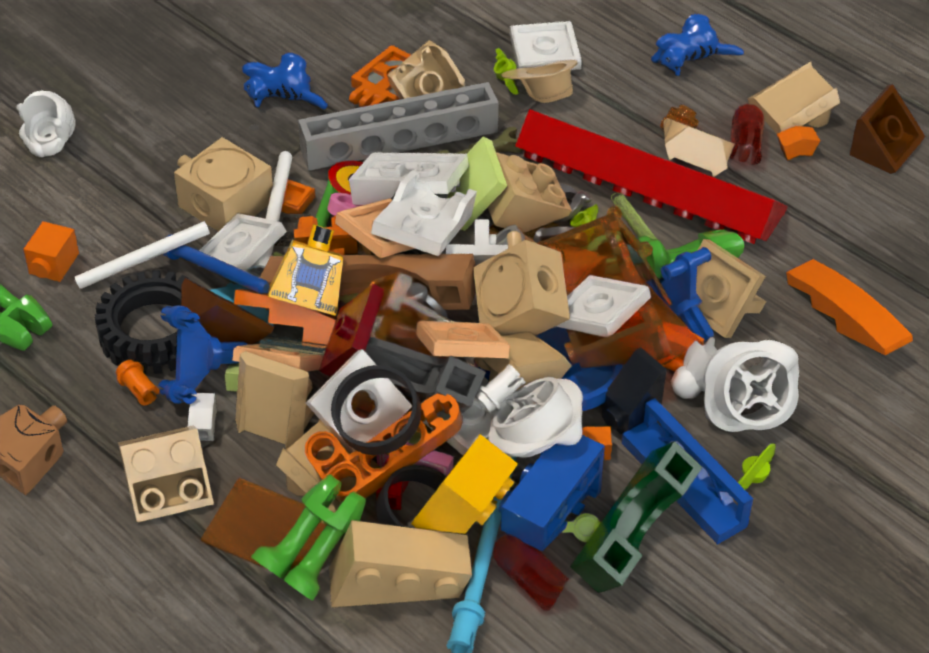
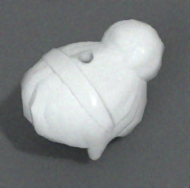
(689, 378)

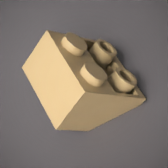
(531, 195)
(166, 473)

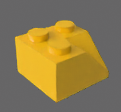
(468, 490)

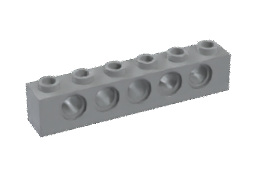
(398, 125)

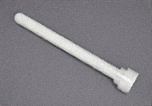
(275, 205)

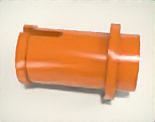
(132, 376)

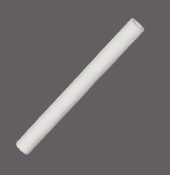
(142, 255)

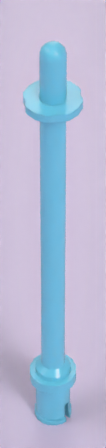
(469, 613)

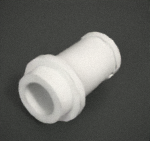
(499, 389)

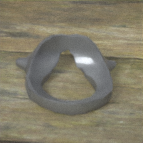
(578, 201)

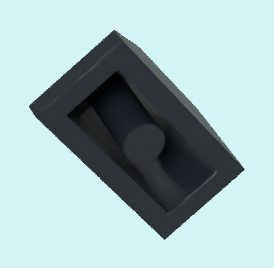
(634, 385)

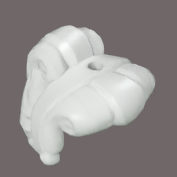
(46, 123)

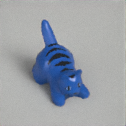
(694, 43)
(284, 81)

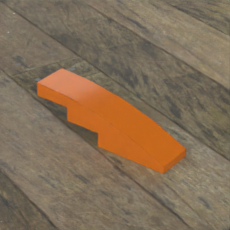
(853, 309)
(316, 324)

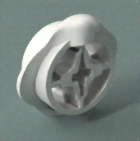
(777, 366)
(538, 418)

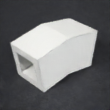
(203, 415)

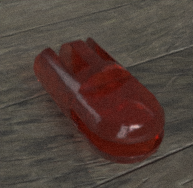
(747, 131)
(530, 570)

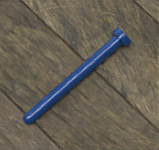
(219, 267)

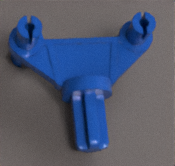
(680, 285)
(195, 354)

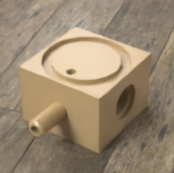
(222, 183)
(522, 288)

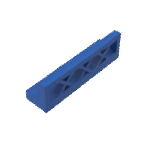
(708, 497)

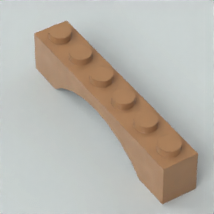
(446, 276)

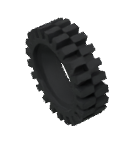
(125, 300)

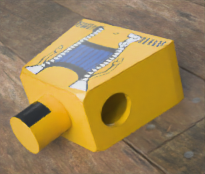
(310, 273)

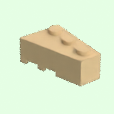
(398, 565)

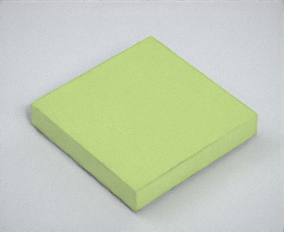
(482, 176)

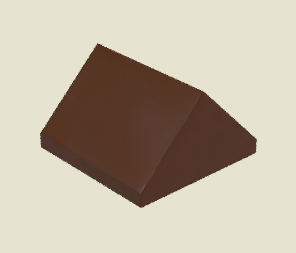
(886, 132)
(222, 317)

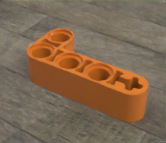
(358, 464)

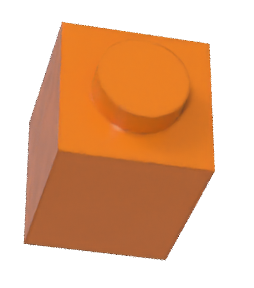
(51, 251)

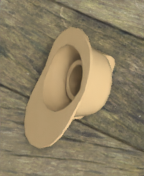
(546, 82)

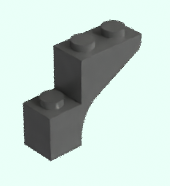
(428, 373)

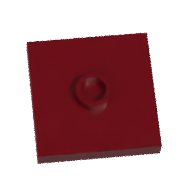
(352, 329)

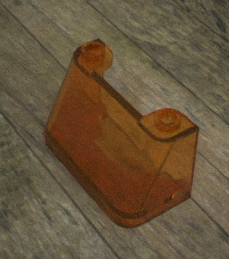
(601, 252)

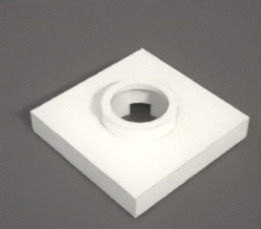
(389, 403)

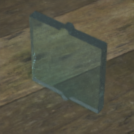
(292, 344)

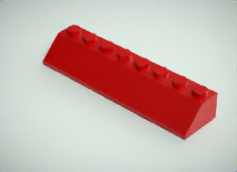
(651, 176)

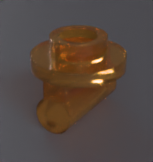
(682, 115)

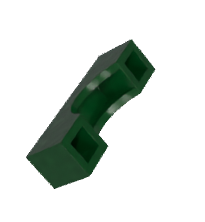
(615, 544)

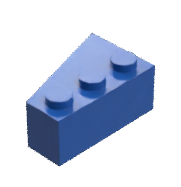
(552, 491)

